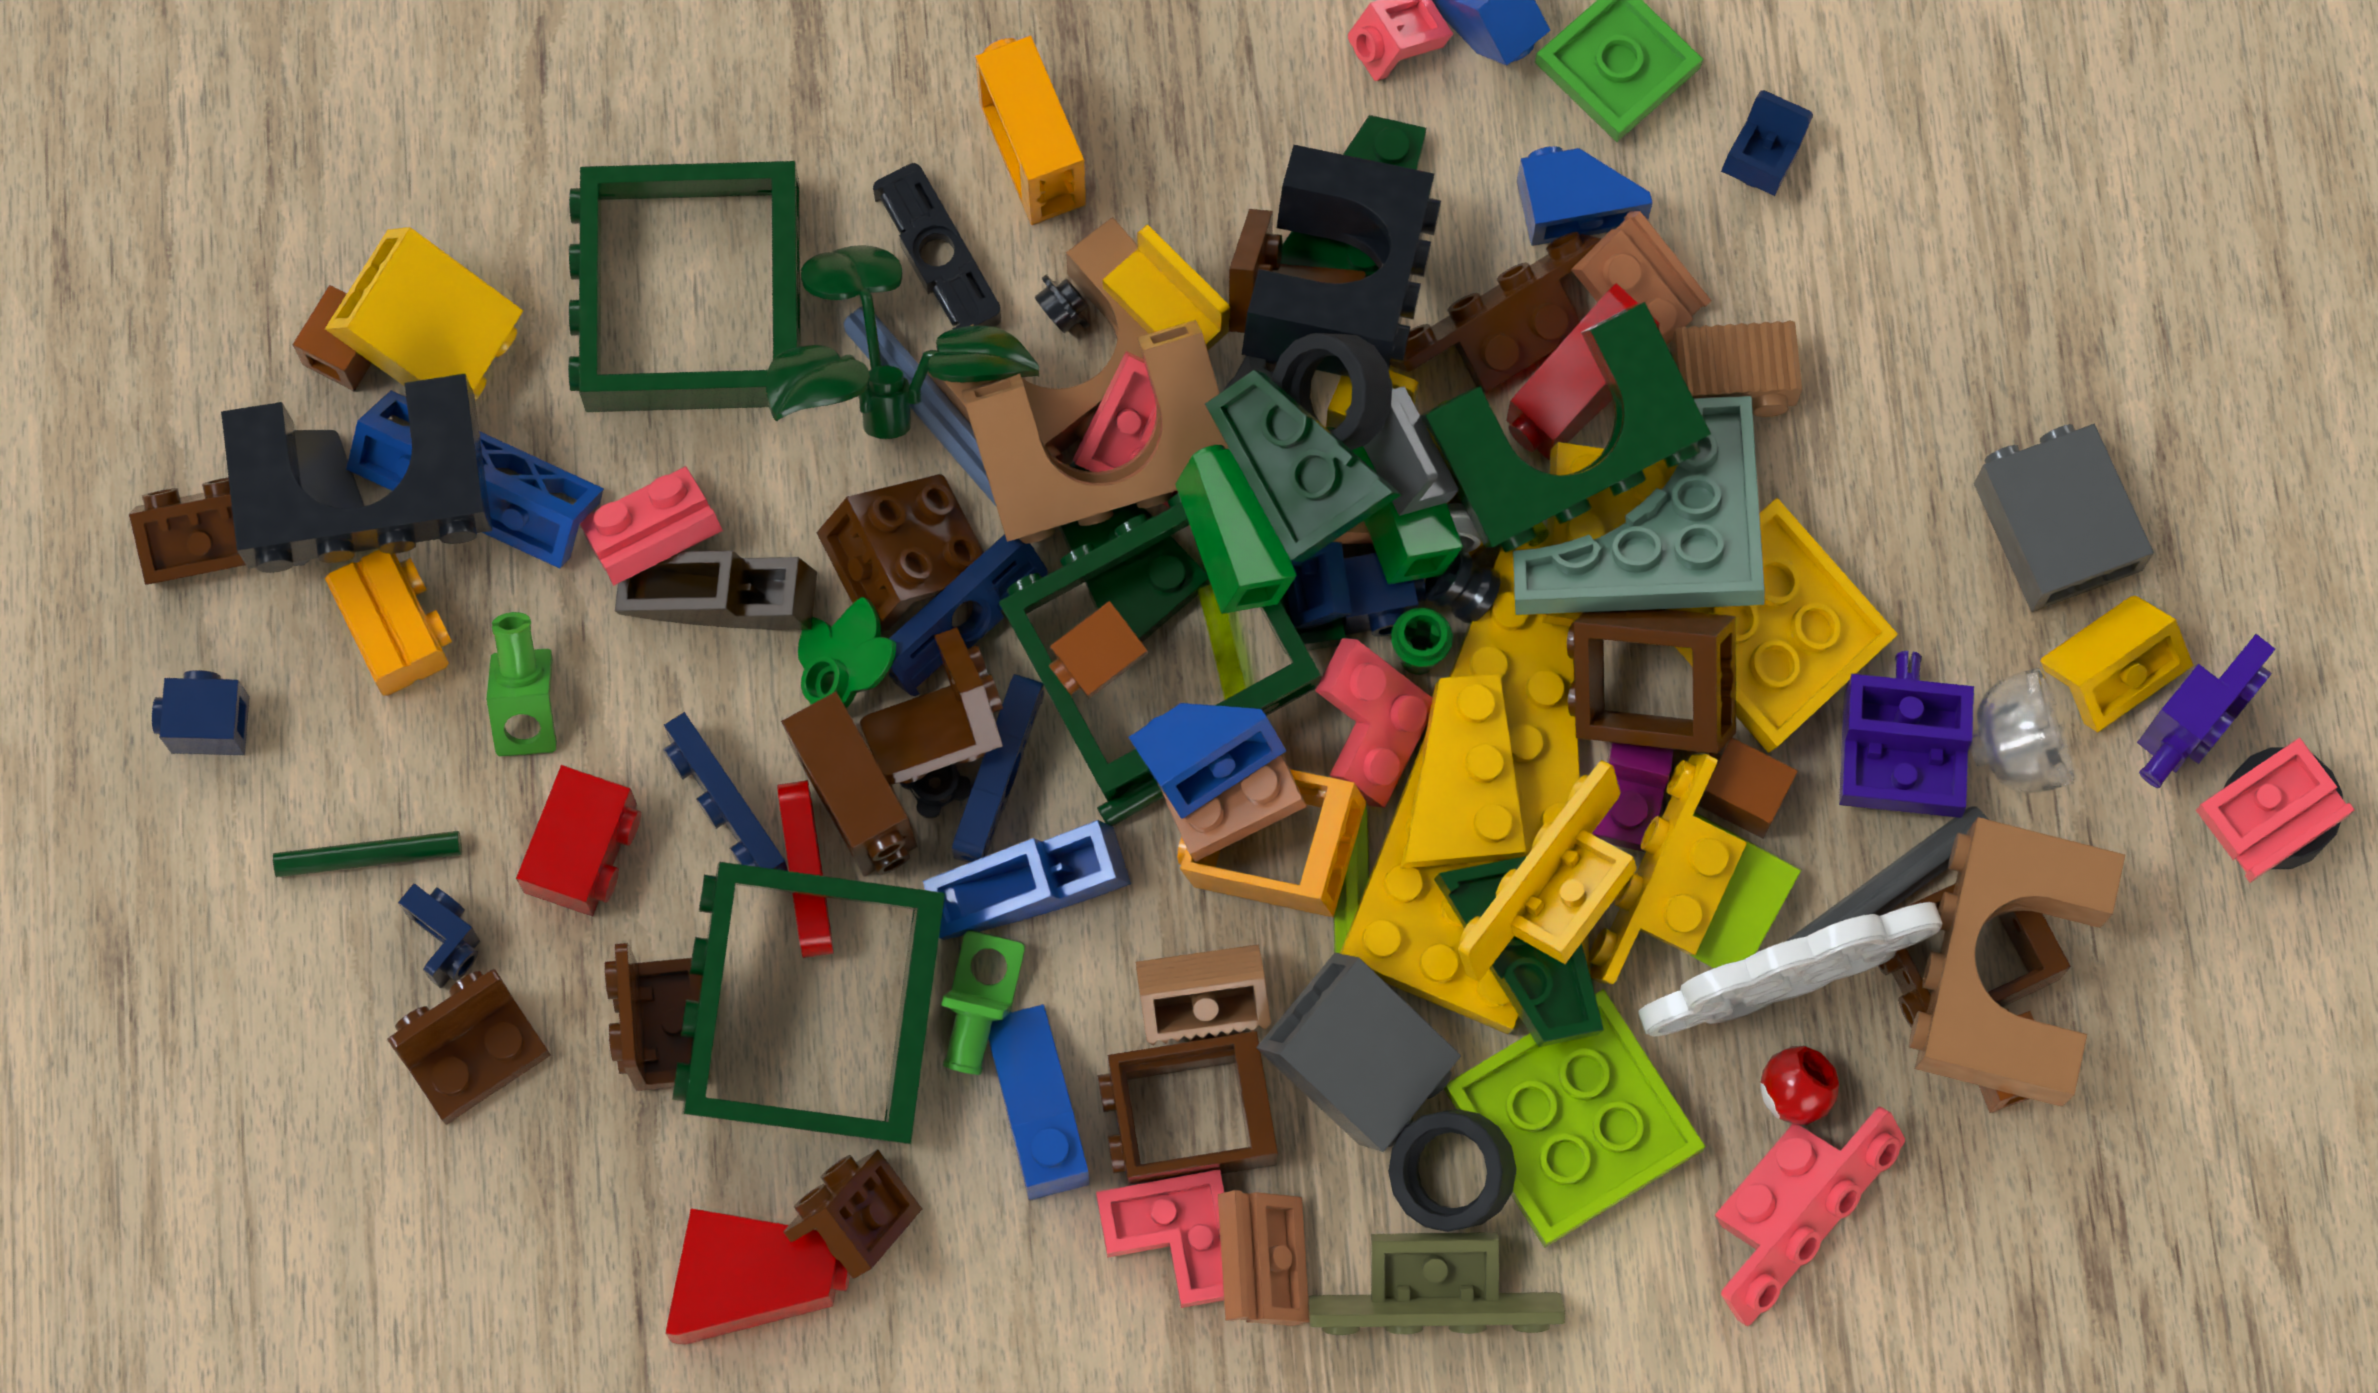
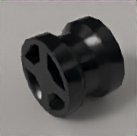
(1464, 588)

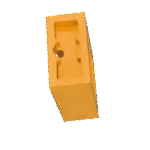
(1030, 129)
(1326, 862)

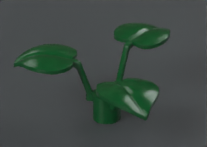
(820, 377)

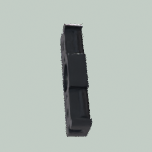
(922, 219)

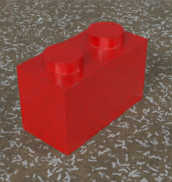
(579, 841)

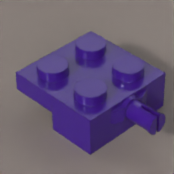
(2202, 712)
(1906, 742)

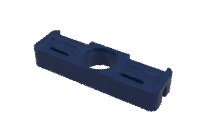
(984, 584)
(998, 770)

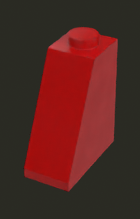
(1566, 387)
(747, 1275)

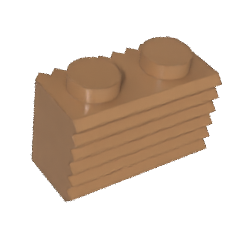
(1741, 362)
(1203, 994)

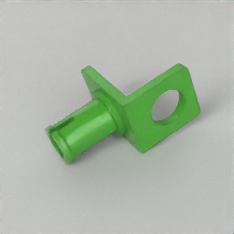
(519, 685)
(977, 1002)

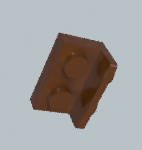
(186, 533)
(856, 1211)

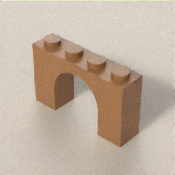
(1067, 412)
(1042, 493)
(1964, 1028)

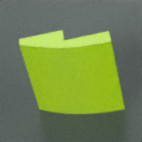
(1747, 905)

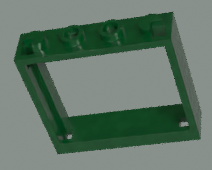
(680, 389)
(1086, 563)
(709, 961)

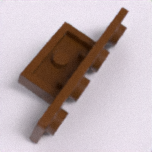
(1511, 322)

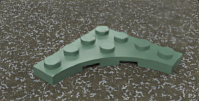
(1678, 547)

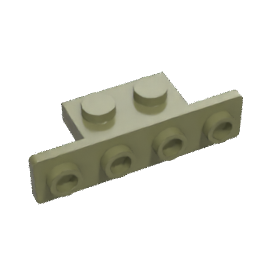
(1435, 1283)

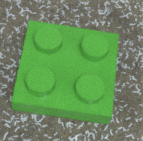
(1618, 63)

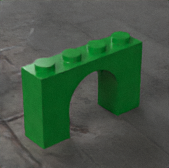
(1247, 557)

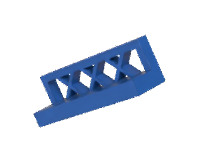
(519, 505)

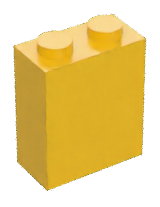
(424, 314)

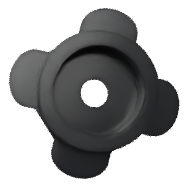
(1062, 304)
(931, 799)

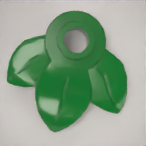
(845, 656)

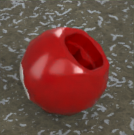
(1799, 1085)

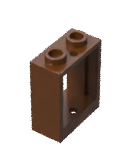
(1714, 678)
(851, 785)
(2032, 941)
(1182, 1057)

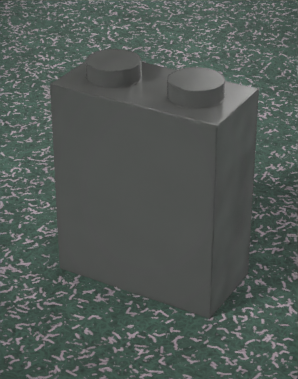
(2062, 515)
(1359, 1052)

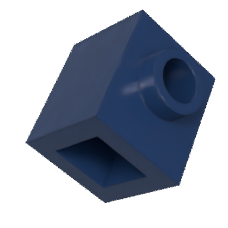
(1375, 602)
(202, 714)

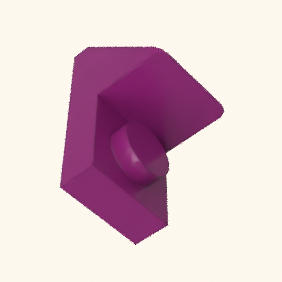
(1642, 779)

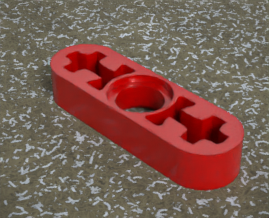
(804, 857)

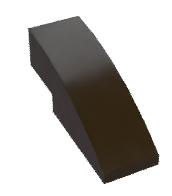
(722, 591)

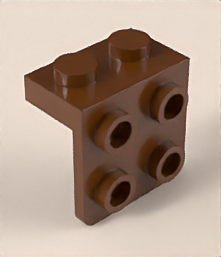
(940, 725)
(650, 1015)

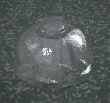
(2022, 735)

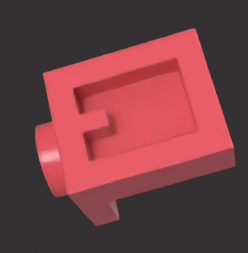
(1395, 32)

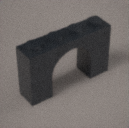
(1371, 208)
(436, 499)

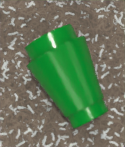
(1425, 629)

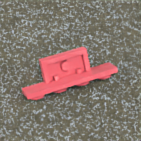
(1796, 1202)

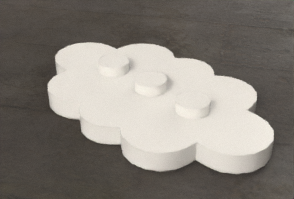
(1790, 969)

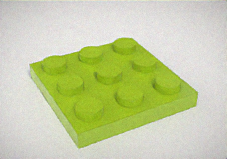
(1581, 1121)

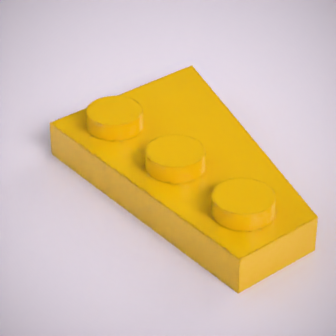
(1467, 779)

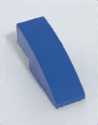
(1030, 879)

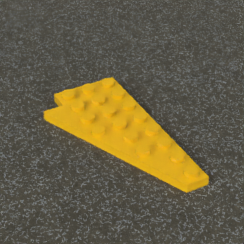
(1403, 918)

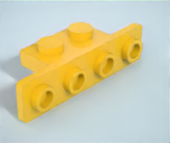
(1677, 879)
(1558, 886)

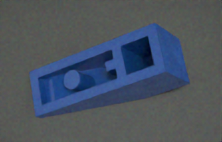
(1037, 1103)

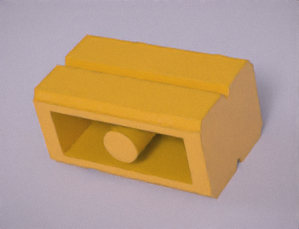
(388, 620)

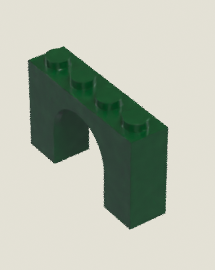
(1651, 423)

